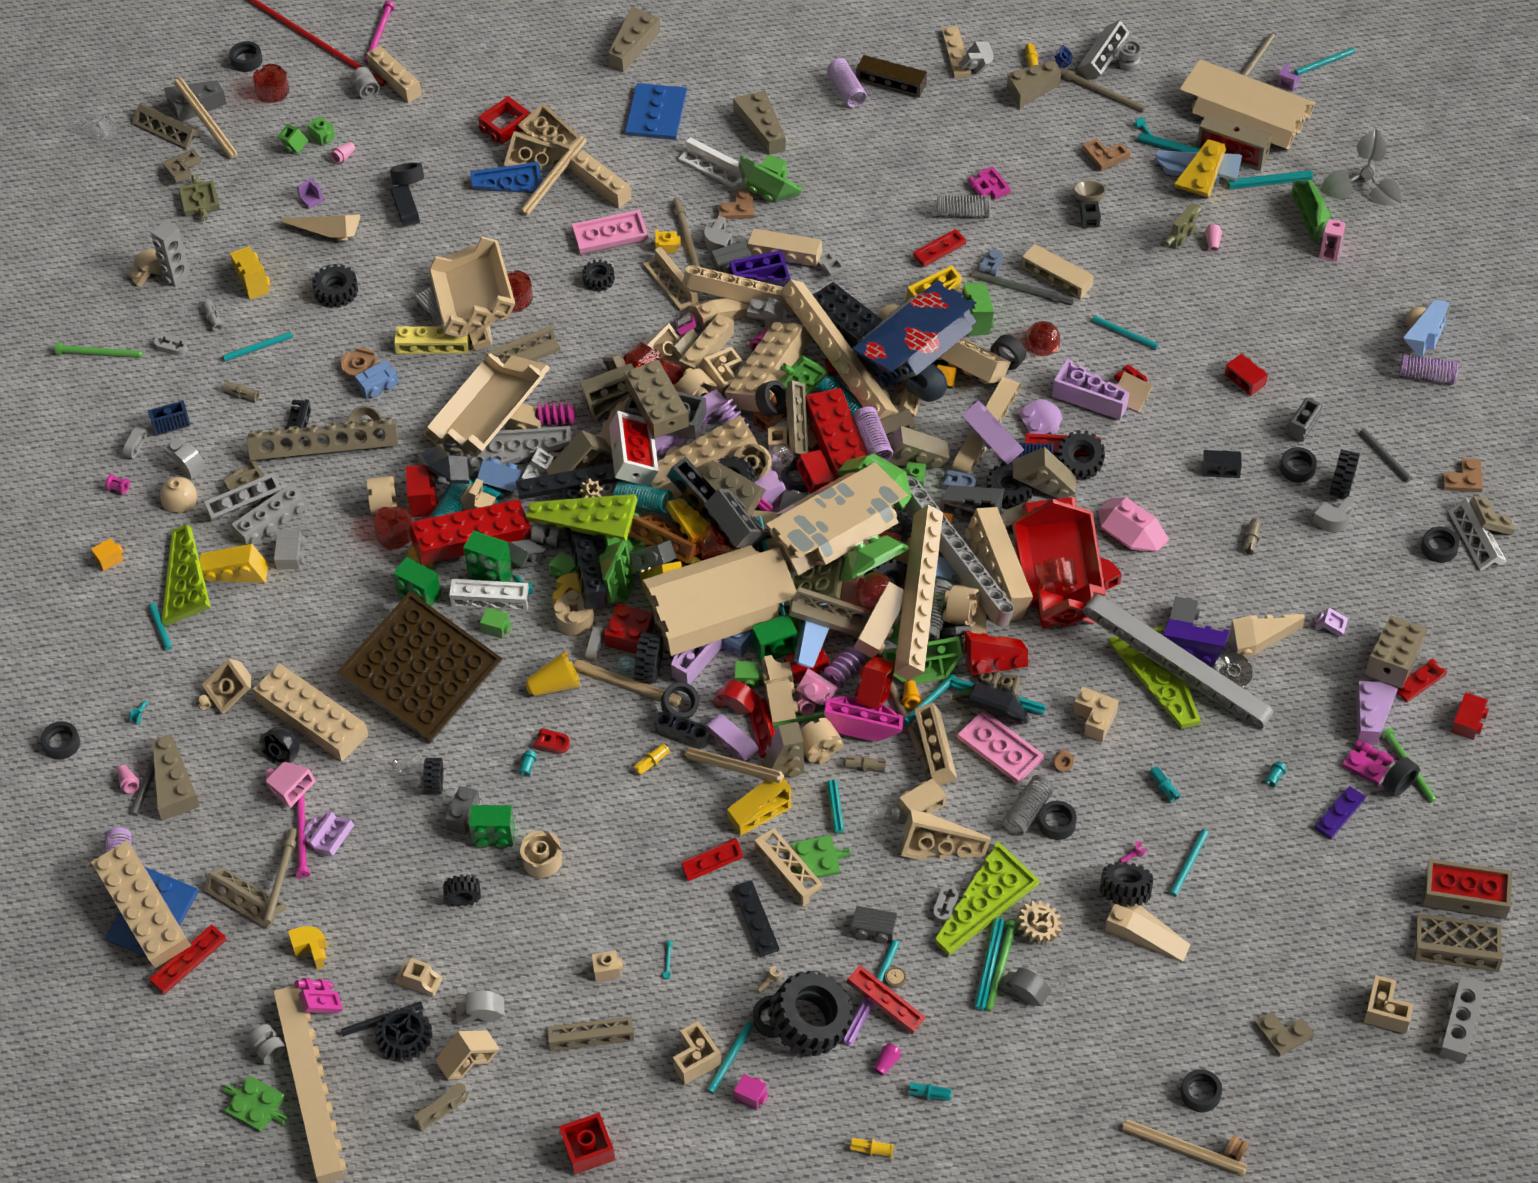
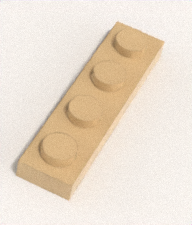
(955, 51)

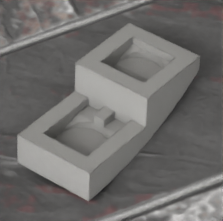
(830, 264)
(538, 464)

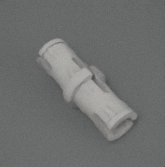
(212, 315)

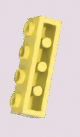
(428, 341)

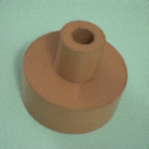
(1063, 760)

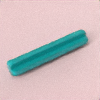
(835, 806)

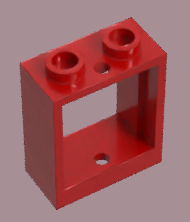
(505, 134)

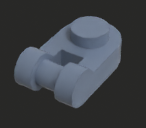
(992, 258)
(963, 479)

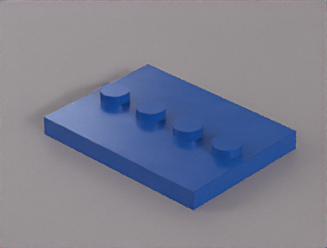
(656, 111)
(178, 898)

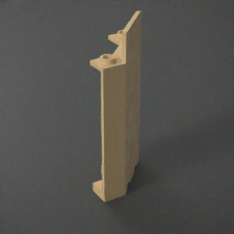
(1247, 102)
(472, 288)
(485, 403)
(718, 597)

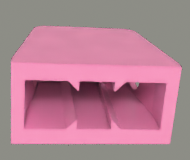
(1333, 233)
(816, 687)
(289, 782)

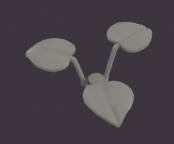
(1370, 147)

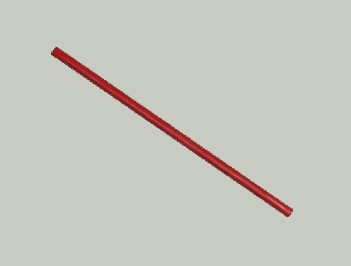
(312, 38)

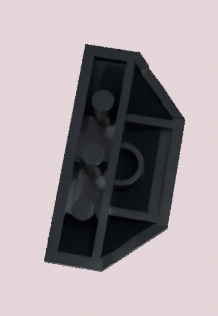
(448, 462)
(994, 700)

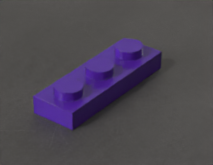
(1340, 812)

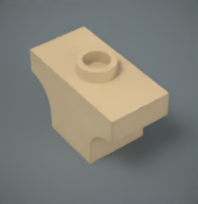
(481, 338)
(524, 418)
(778, 436)
(775, 670)
(419, 977)

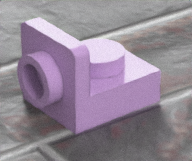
(1331, 621)

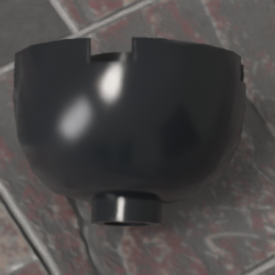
(279, 741)

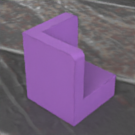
(1286, 79)
(309, 193)

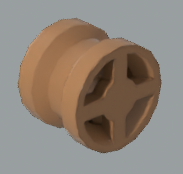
(1236, 1148)

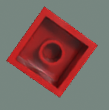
(420, 491)
(626, 627)
(875, 682)
(587, 1143)

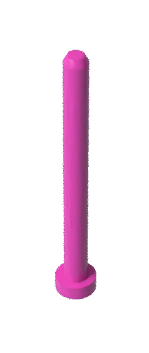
(388, 6)
(302, 870)

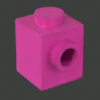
(751, 1091)

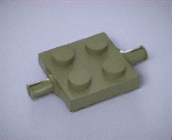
(199, 197)
(1183, 226)

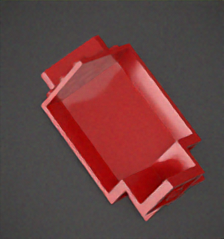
(1055, 531)

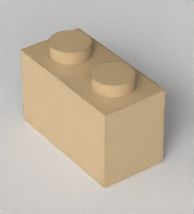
(780, 699)
(924, 798)

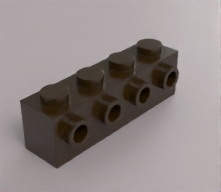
(893, 73)

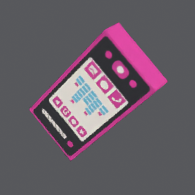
(685, 323)

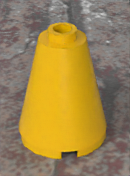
(553, 677)

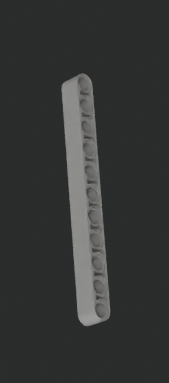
(964, 561)
(1178, 661)

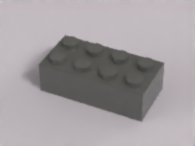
(696, 410)

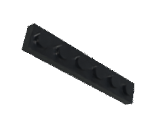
(565, 481)

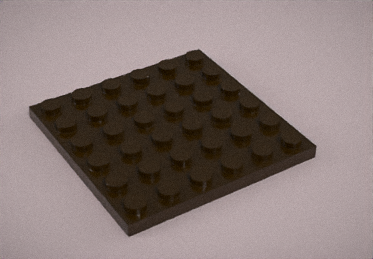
(419, 667)

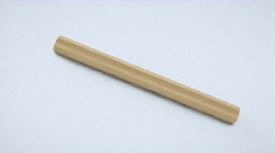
(205, 118)
(551, 178)
(624, 682)
(734, 765)
(1184, 1147)

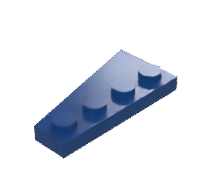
(512, 178)

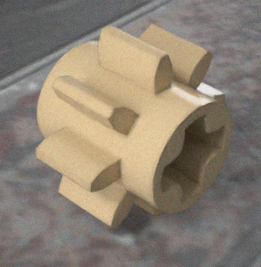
(590, 485)

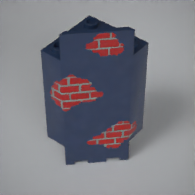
(917, 333)

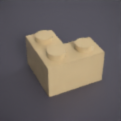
(721, 368)
(1098, 710)
(1384, 1010)
(465, 1051)
(700, 1054)

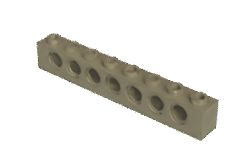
(258, 450)

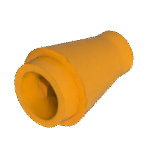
(911, 696)

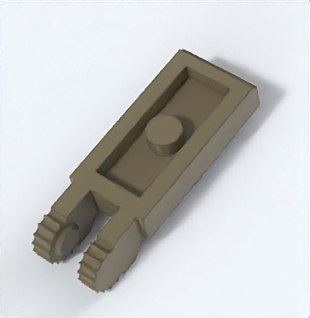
(440, 1107)

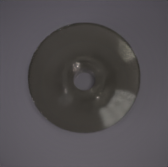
(1238, 665)

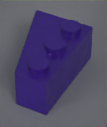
(764, 268)
(1198, 641)

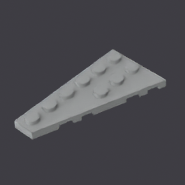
(519, 445)

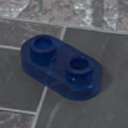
(1063, 57)

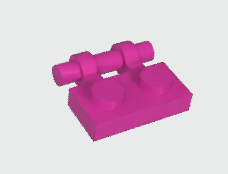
(992, 181)
(1366, 767)
(318, 1000)

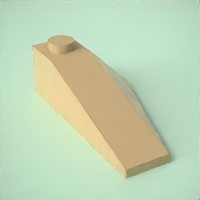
(549, 128)
(528, 149)
(331, 226)
(708, 309)
(1253, 634)
(933, 836)
(1144, 929)

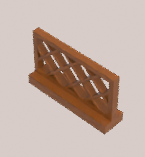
(655, 529)

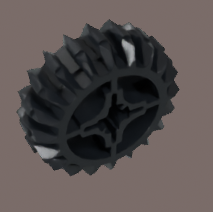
(400, 1023)

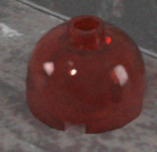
(1042, 338)
(871, 589)

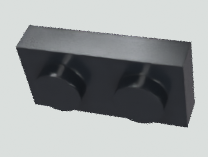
(954, 632)

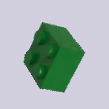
(418, 580)
(774, 637)
(492, 825)

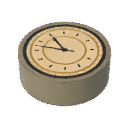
(895, 977)

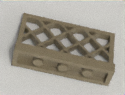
(1458, 954)

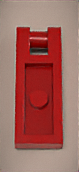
(1421, 680)

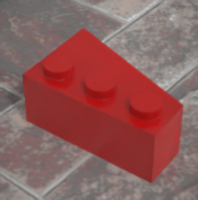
(993, 653)

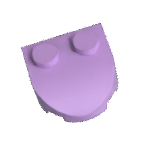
(1041, 417)
(327, 833)

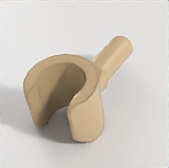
(204, 702)
(772, 978)

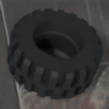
(827, 997)

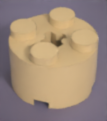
(695, 383)
(381, 493)
(961, 606)
(571, 614)
(820, 740)
(541, 854)

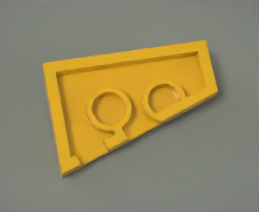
(690, 520)

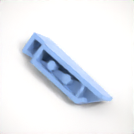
(1176, 162)
(1427, 328)
(809, 642)

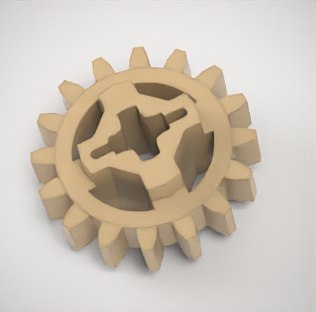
(1039, 922)

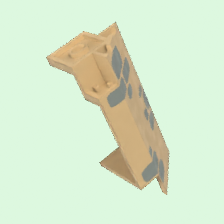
(835, 518)

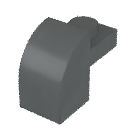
(1027, 985)

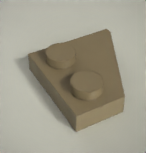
(243, 475)

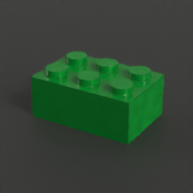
(487, 558)

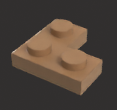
(1105, 157)
(741, 208)
(1469, 480)

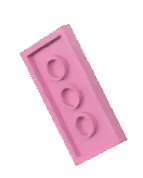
(610, 231)
(1000, 746)

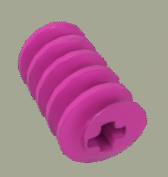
(556, 413)

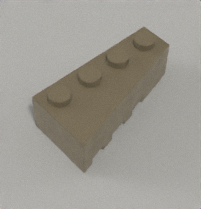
(634, 36)
(759, 116)

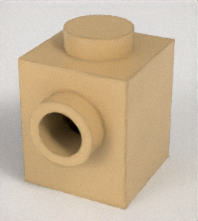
(606, 965)

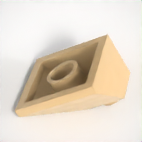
(662, 341)
(228, 684)

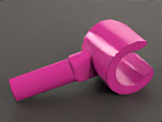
(1136, 852)

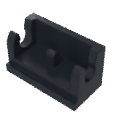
(299, 415)
(1221, 464)

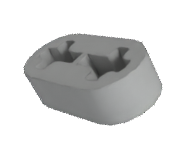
(171, 344)
(134, 442)
(595, 643)
(941, 902)

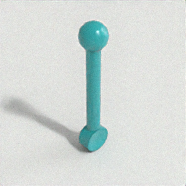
(667, 975)

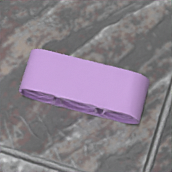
(732, 738)

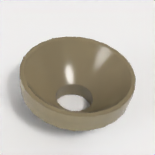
(1089, 191)
(364, 410)

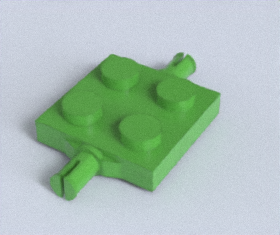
(804, 372)
(819, 856)
(255, 1103)

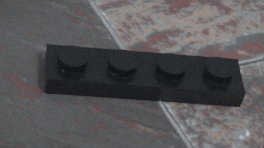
(756, 918)

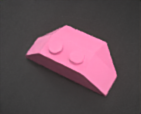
(1131, 525)

